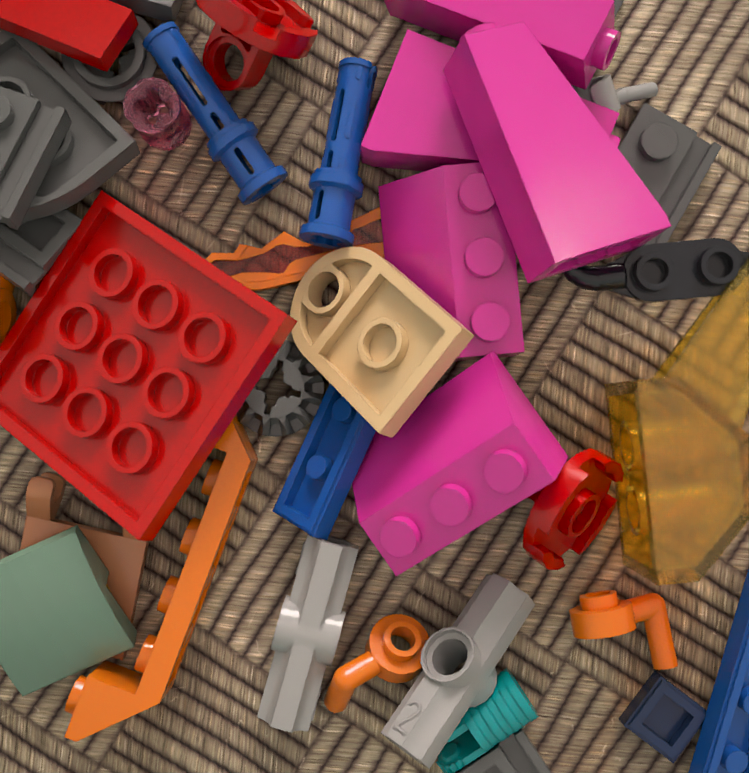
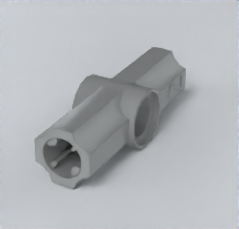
(307, 633)
(442, 698)

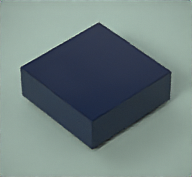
(663, 716)

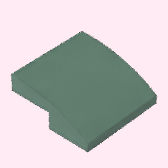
(57, 612)

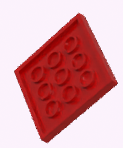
(133, 364)

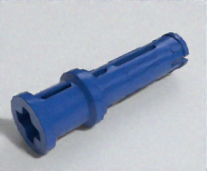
(225, 143)
(337, 180)

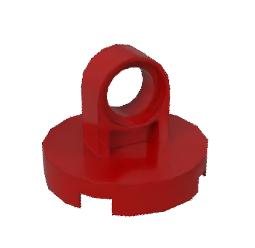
(259, 32)
(571, 508)

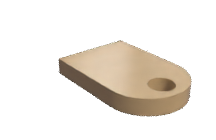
(378, 338)

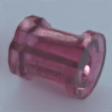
(143, 102)

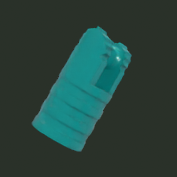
(487, 724)

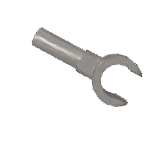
(602, 92)

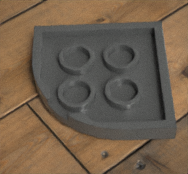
(94, 143)

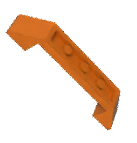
(116, 692)

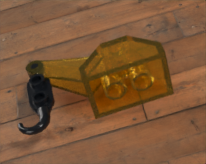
(683, 427)

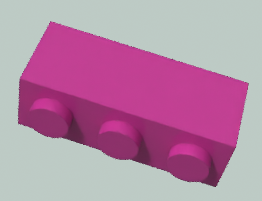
(456, 249)
(454, 465)

